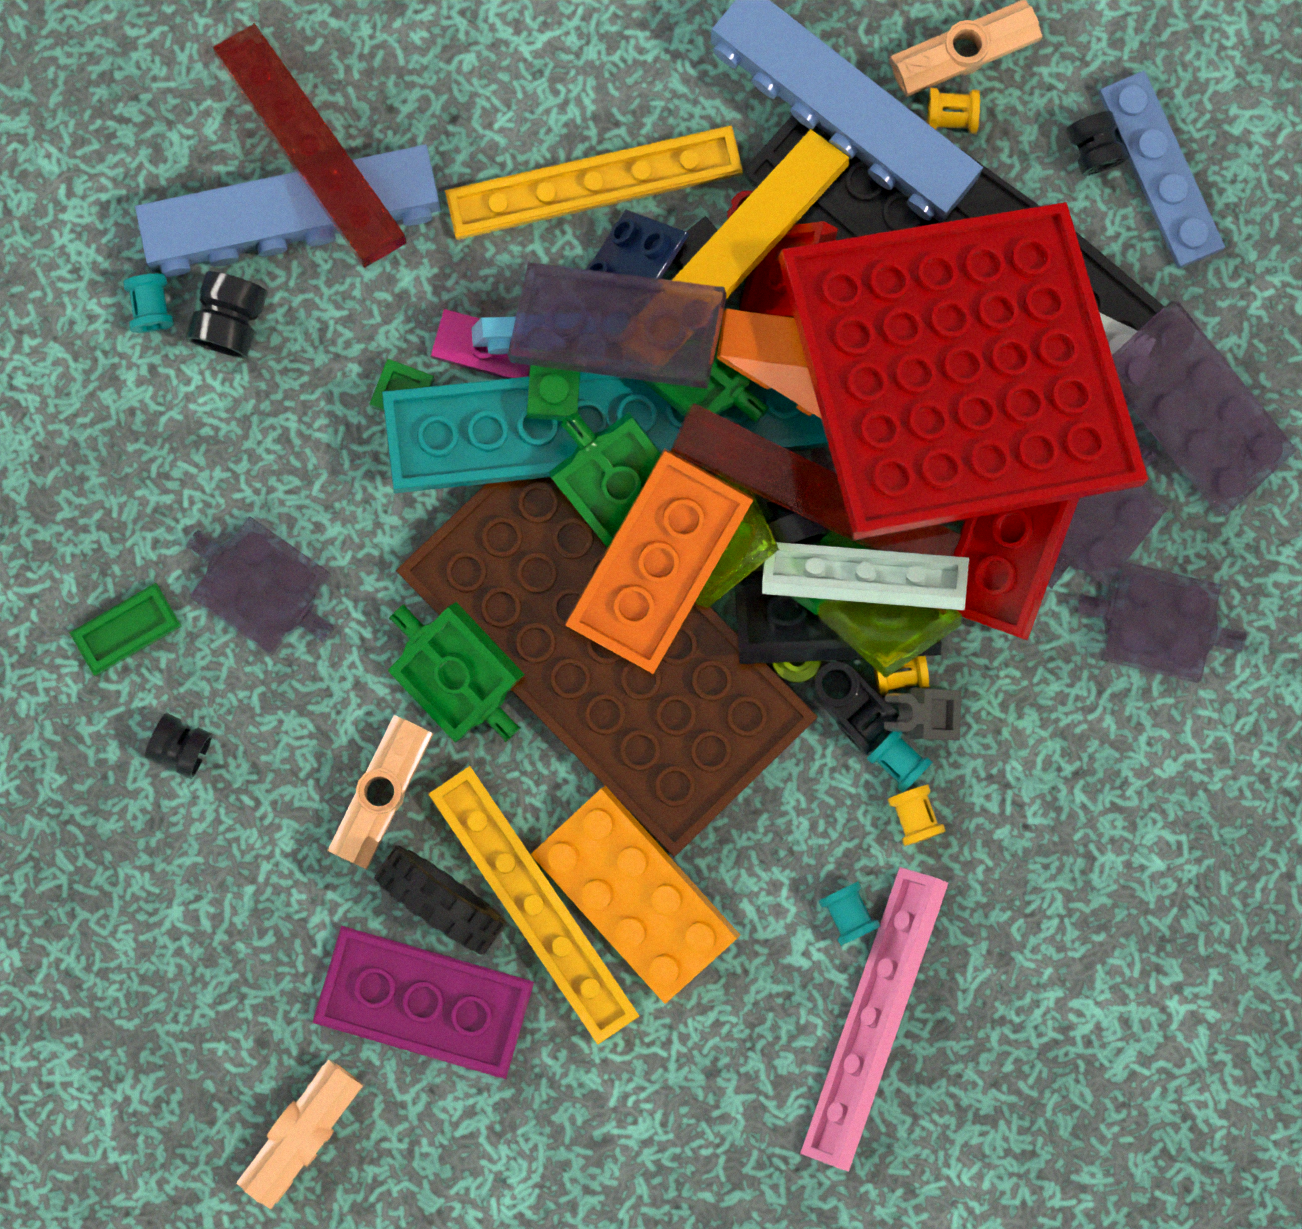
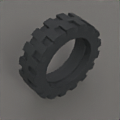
(439, 900)

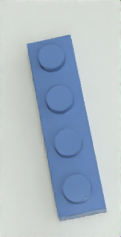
(1162, 170)

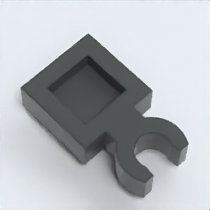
(927, 713)

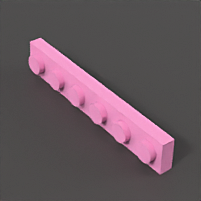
(874, 1018)

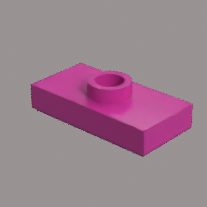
(455, 346)

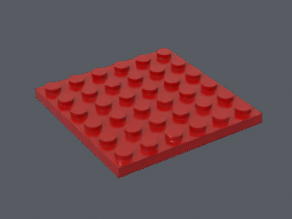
(961, 369)

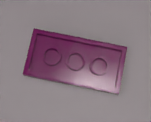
(423, 1002)

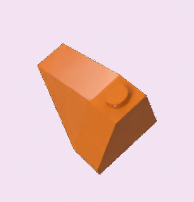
(769, 354)

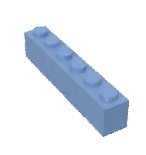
(846, 106)
(274, 212)

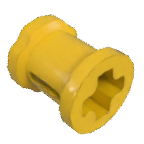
(967, 102)
(916, 676)
(916, 815)

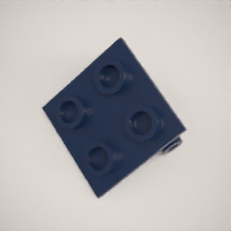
(639, 247)

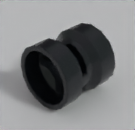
(1097, 143)
(178, 745)

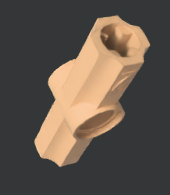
(992, 34)
(394, 761)
(299, 1134)

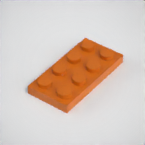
(659, 561)

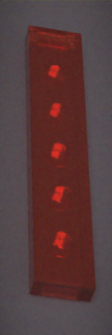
(310, 145)
(790, 481)

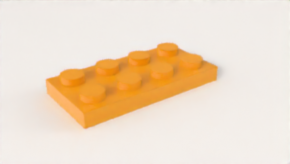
(635, 894)

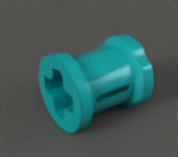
(148, 303)
(899, 760)
(849, 913)

